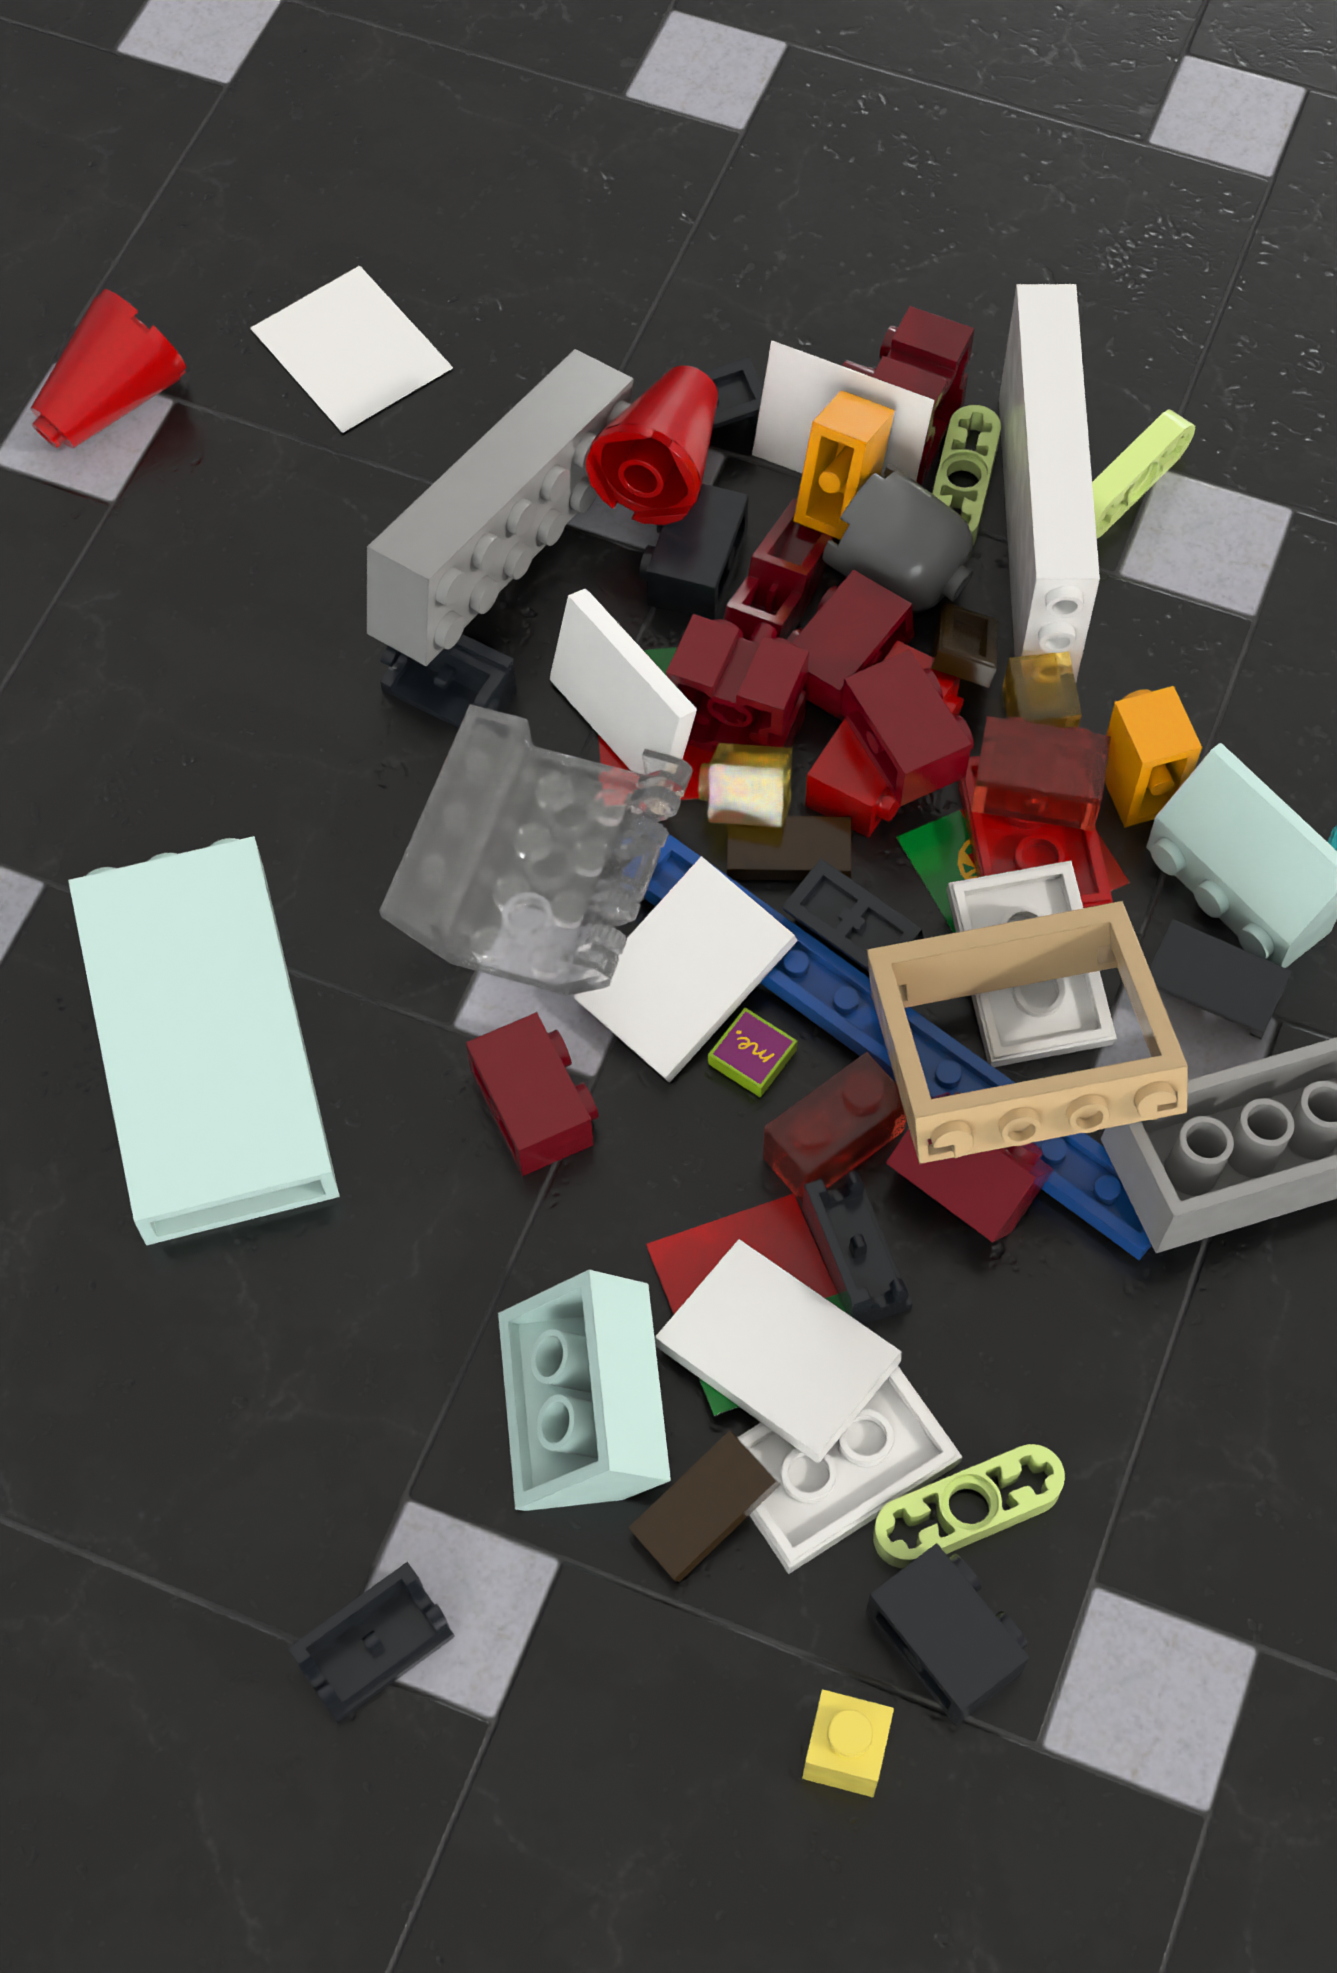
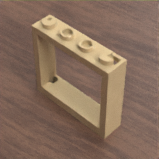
(1009, 958)

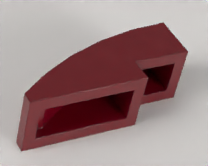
(780, 577)

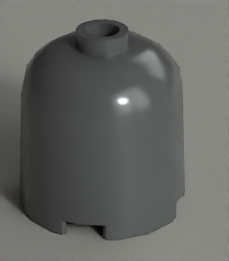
(904, 541)

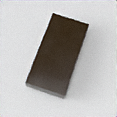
(965, 644)
(788, 850)
(704, 1506)

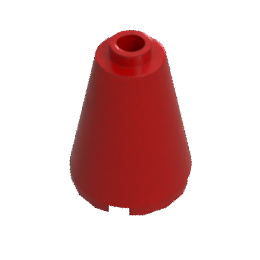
(104, 373)
(657, 448)

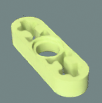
(979, 462)
(1139, 468)
(1006, 1467)

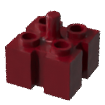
(929, 359)
(740, 686)

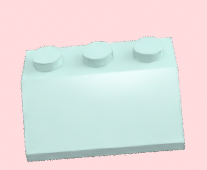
(1248, 859)
(583, 1393)

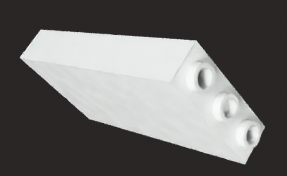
(1048, 475)

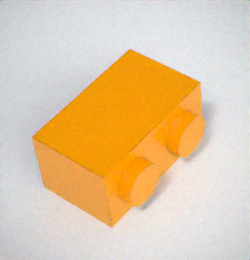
(841, 455)
(1148, 753)

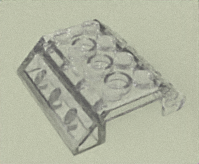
(532, 856)

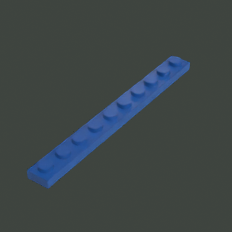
(842, 1004)

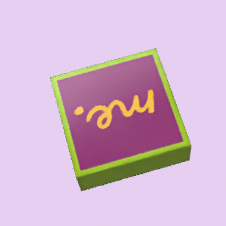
(752, 1052)

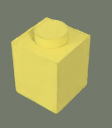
(848, 1743)

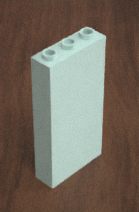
(201, 1041)

